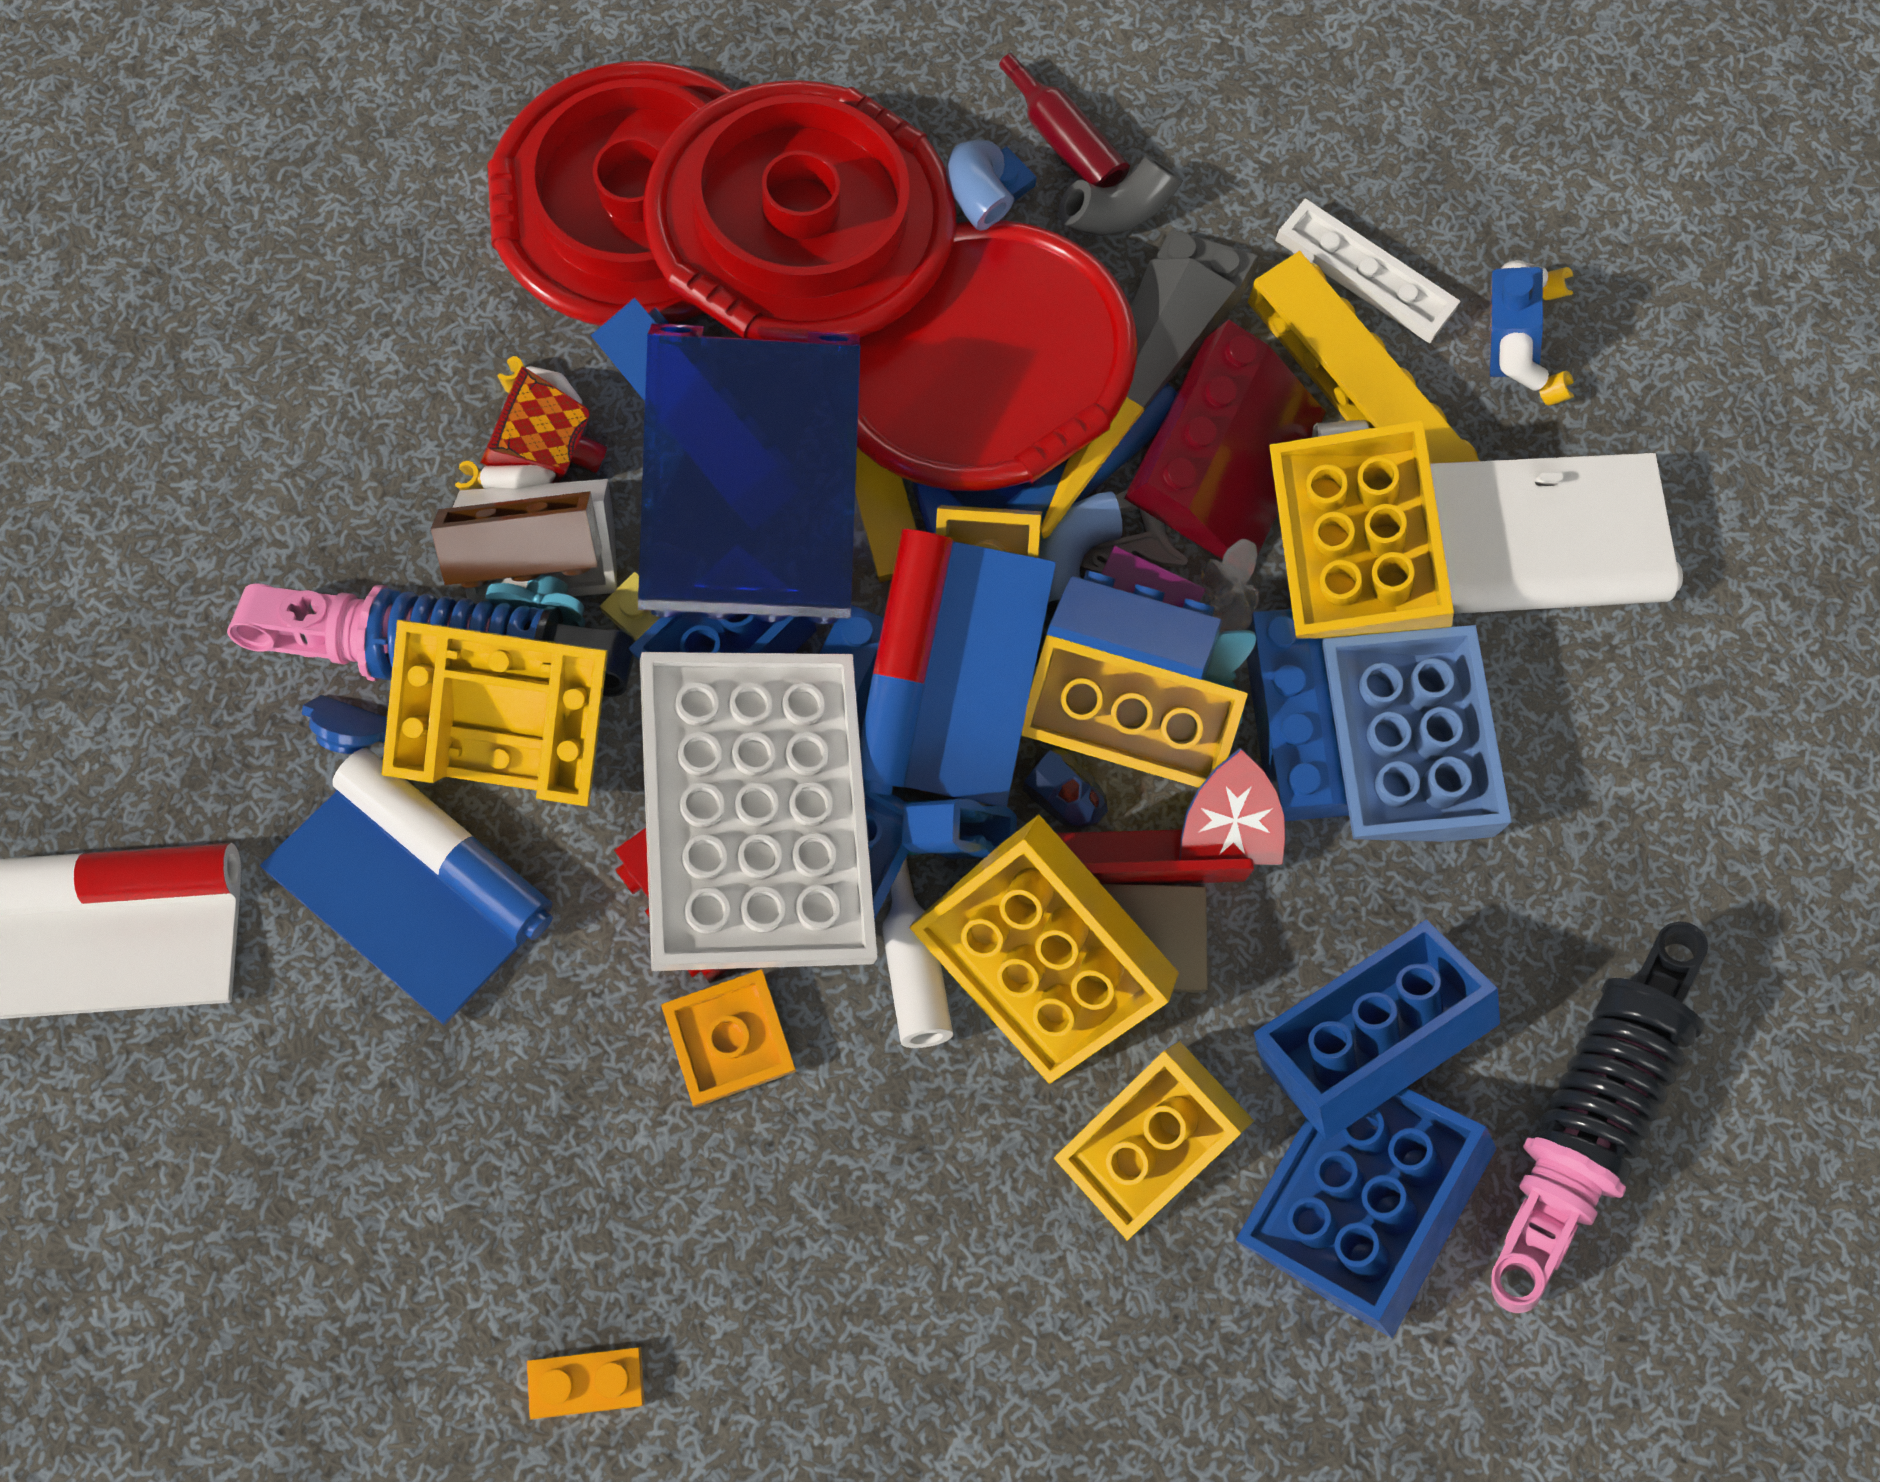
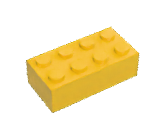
(1131, 712)

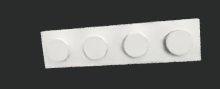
(1368, 270)

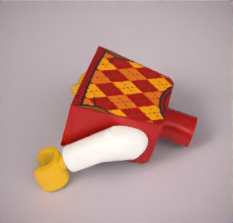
(535, 433)

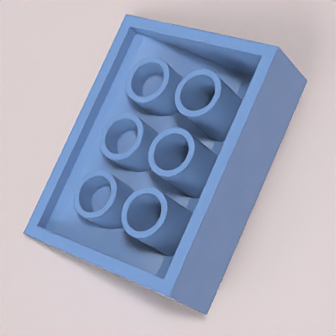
(1416, 735)

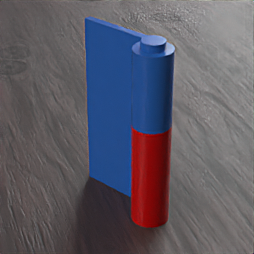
(953, 669)

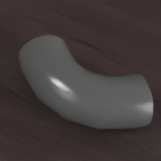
(1120, 206)

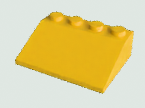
(1361, 533)
(1046, 951)

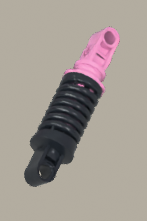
(1602, 1109)

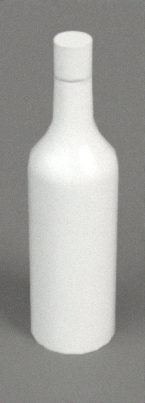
(914, 972)

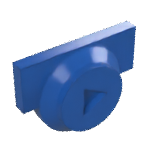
(343, 726)

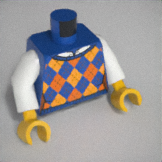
(1518, 326)

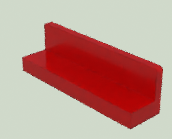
(1149, 859)

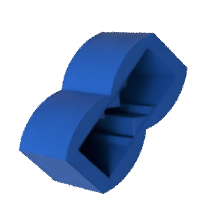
(956, 828)

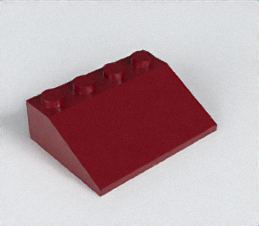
(1212, 452)

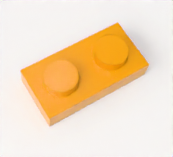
(585, 1383)

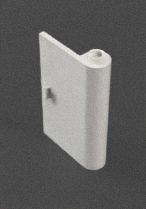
(1565, 545)

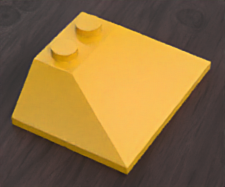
(494, 710)

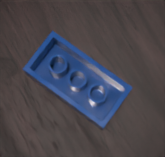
(1377, 1028)

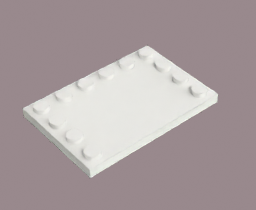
(754, 812)

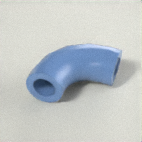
(975, 182)
(1082, 528)

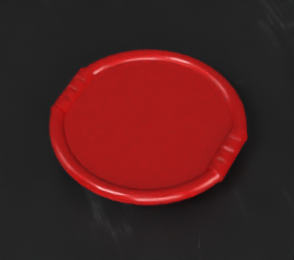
(574, 186)
(799, 211)
(999, 364)

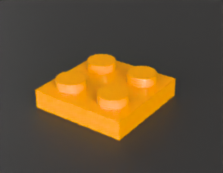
(728, 1038)

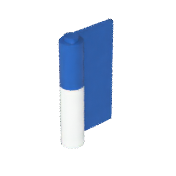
(408, 887)

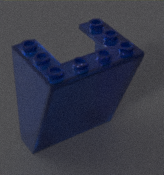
(748, 475)

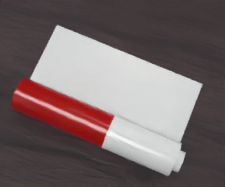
(118, 930)

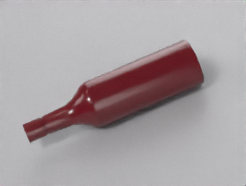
(1067, 128)

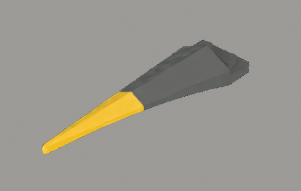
(1174, 310)

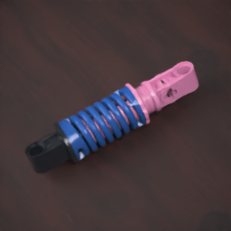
(366, 629)

